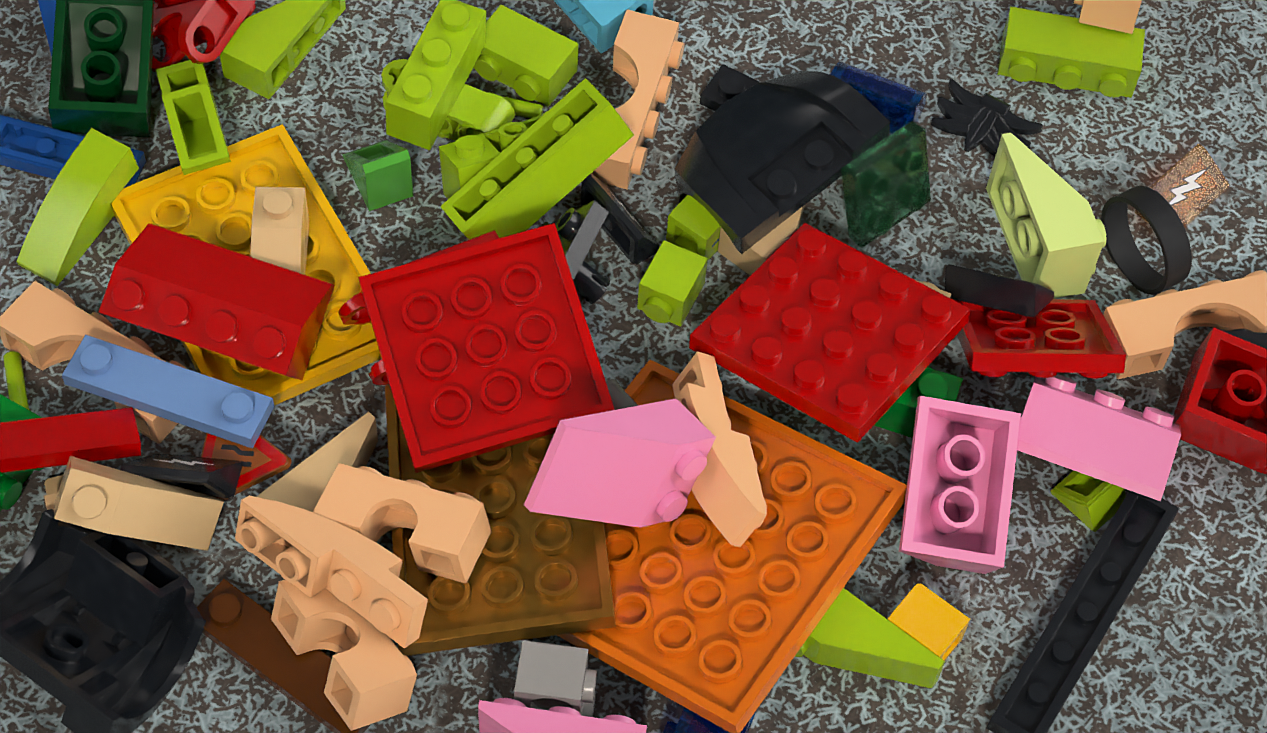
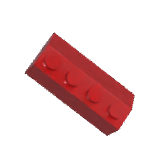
(218, 300)

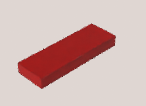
(56, 438)

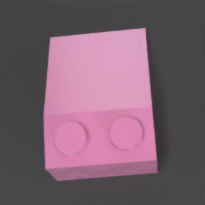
(623, 465)

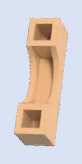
(642, 56)
(1150, 324)
(50, 327)

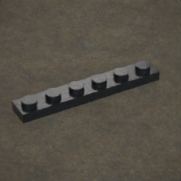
(1084, 616)

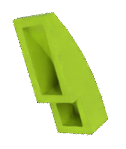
(192, 116)
(77, 206)

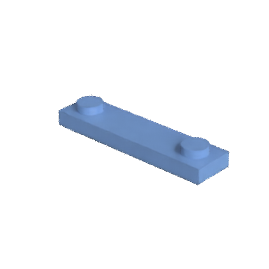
(168, 391)

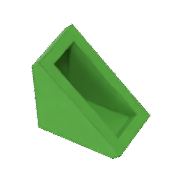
(381, 173)

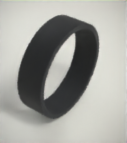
(1167, 229)

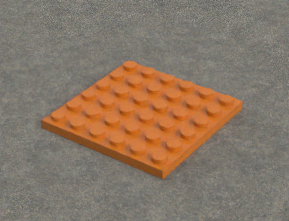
(724, 619)

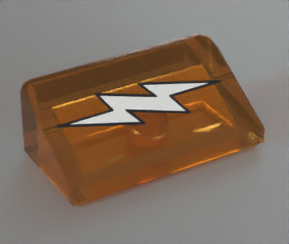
(1191, 184)

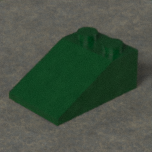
(102, 67)

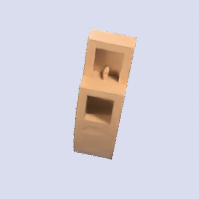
(730, 481)
(327, 555)

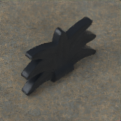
(981, 119)

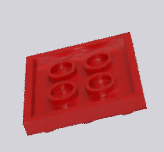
(1060, 339)

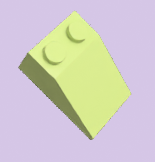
(1044, 220)

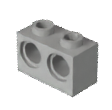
(555, 677)

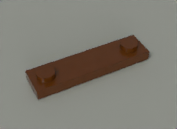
(254, 640)

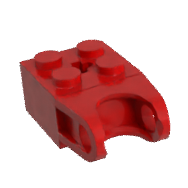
(193, 22)
(1226, 400)

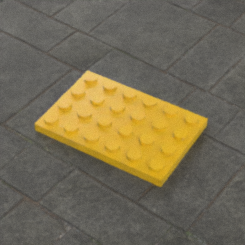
(218, 209)

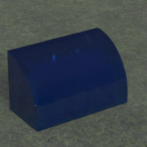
(892, 99)

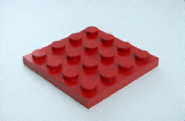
(830, 331)
(484, 346)

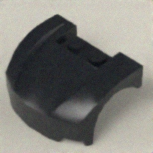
(776, 151)
(98, 624)

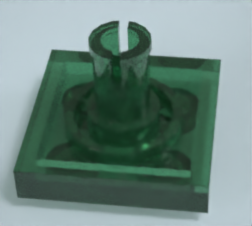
(886, 184)

